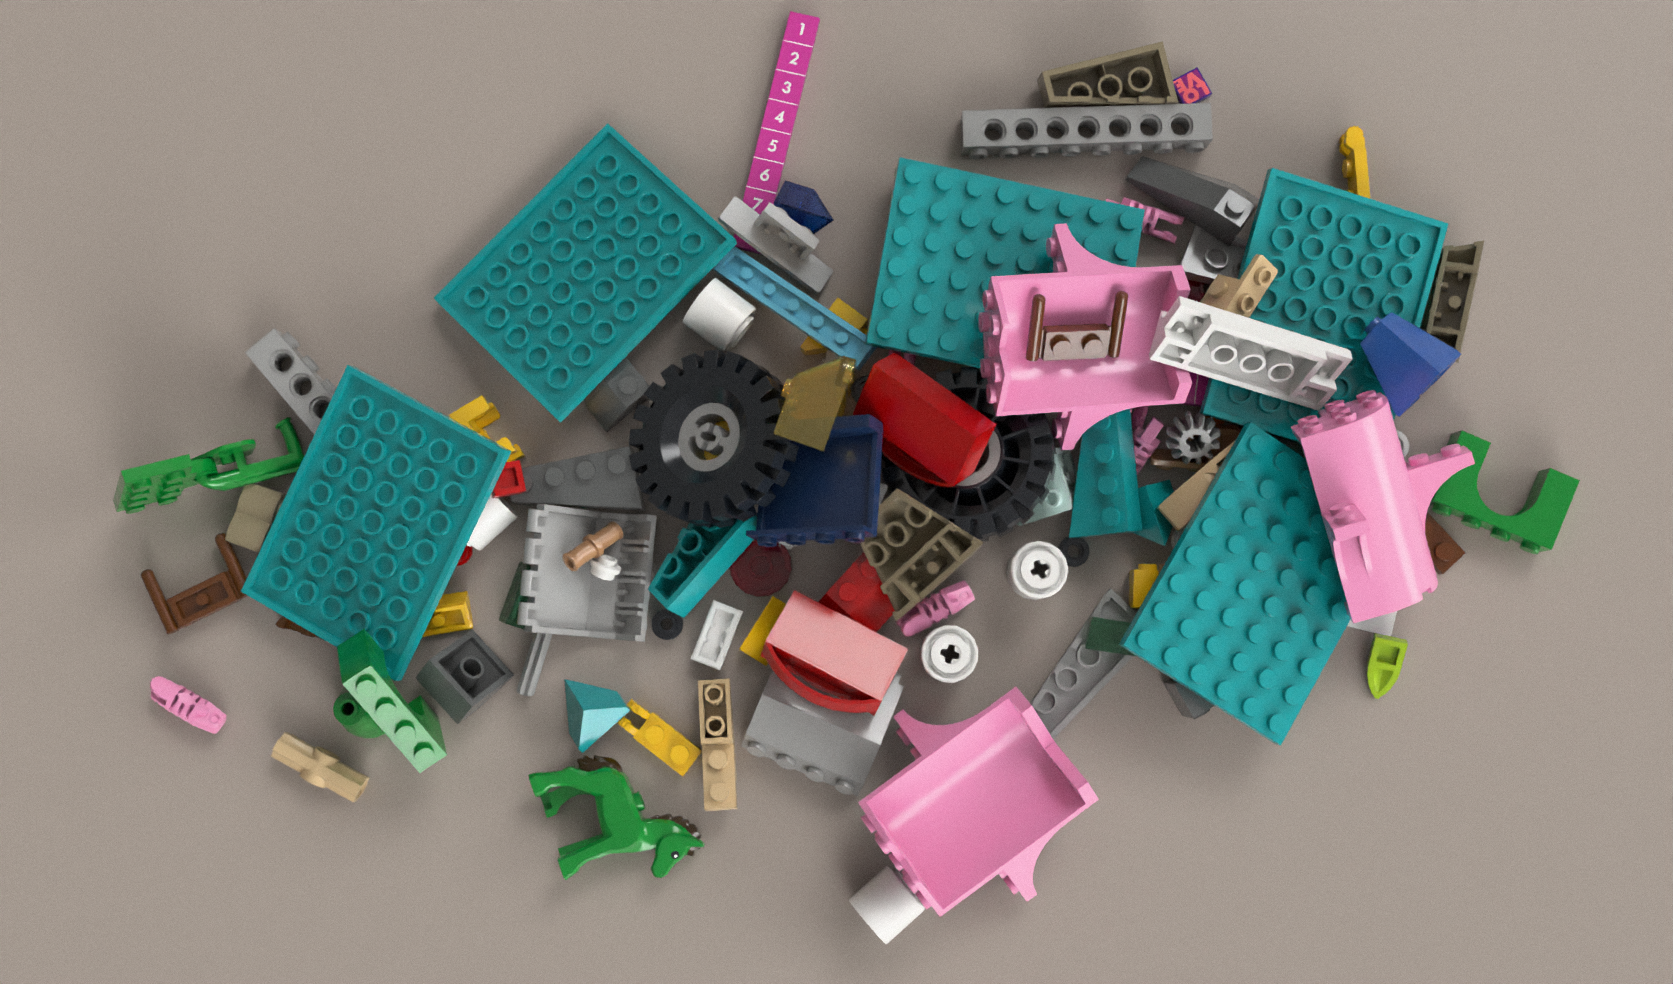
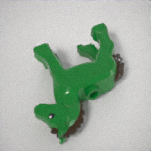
(618, 815)

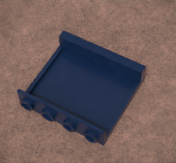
(828, 491)

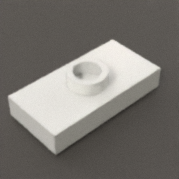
(716, 635)

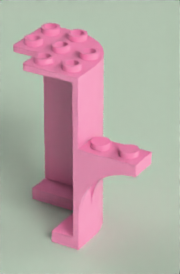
(1079, 294)
(1374, 502)
(975, 802)

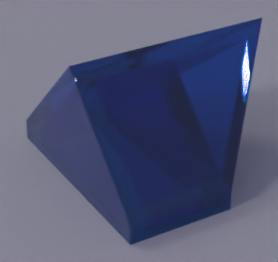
(803, 206)

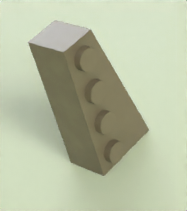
(1116, 79)

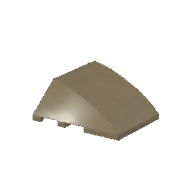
(1452, 294)
(914, 550)

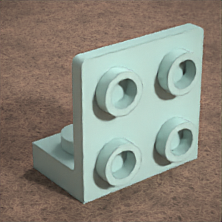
(1060, 489)

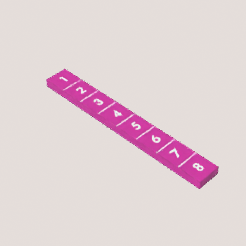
(780, 115)

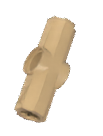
(320, 766)

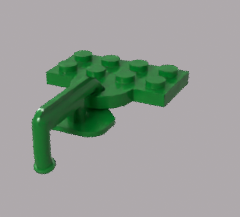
(167, 478)

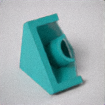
(1154, 524)
(591, 712)

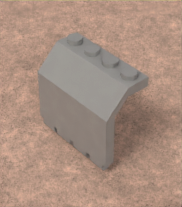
(577, 600)
(818, 740)

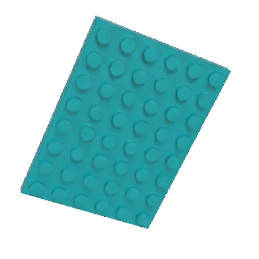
(957, 231)
(585, 271)
(1337, 271)
(375, 519)
(1248, 591)

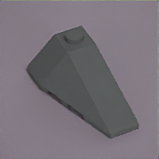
(1203, 200)

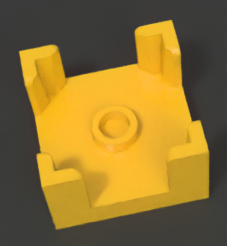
(478, 415)

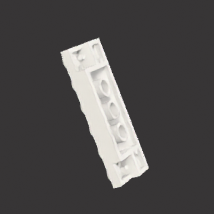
(1248, 353)

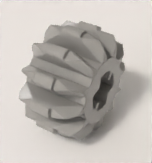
(1187, 428)

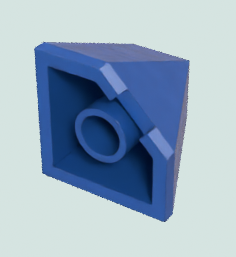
(1405, 359)

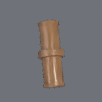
(593, 546)

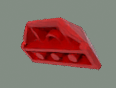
(859, 596)

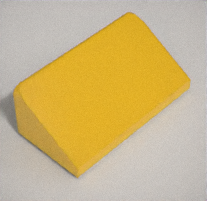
(451, 615)
(756, 638)

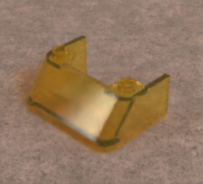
(815, 401)

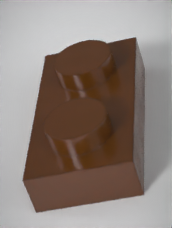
(1441, 546)

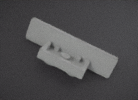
(779, 240)

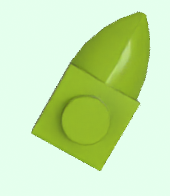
(1385, 663)

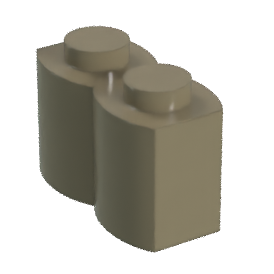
(254, 516)

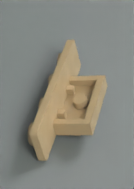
(1241, 294)

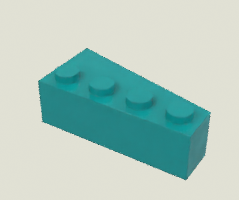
(1107, 480)
(698, 563)

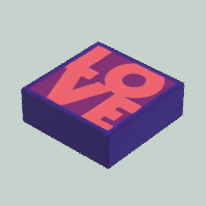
(1191, 87)

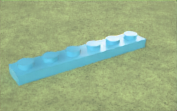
(794, 306)

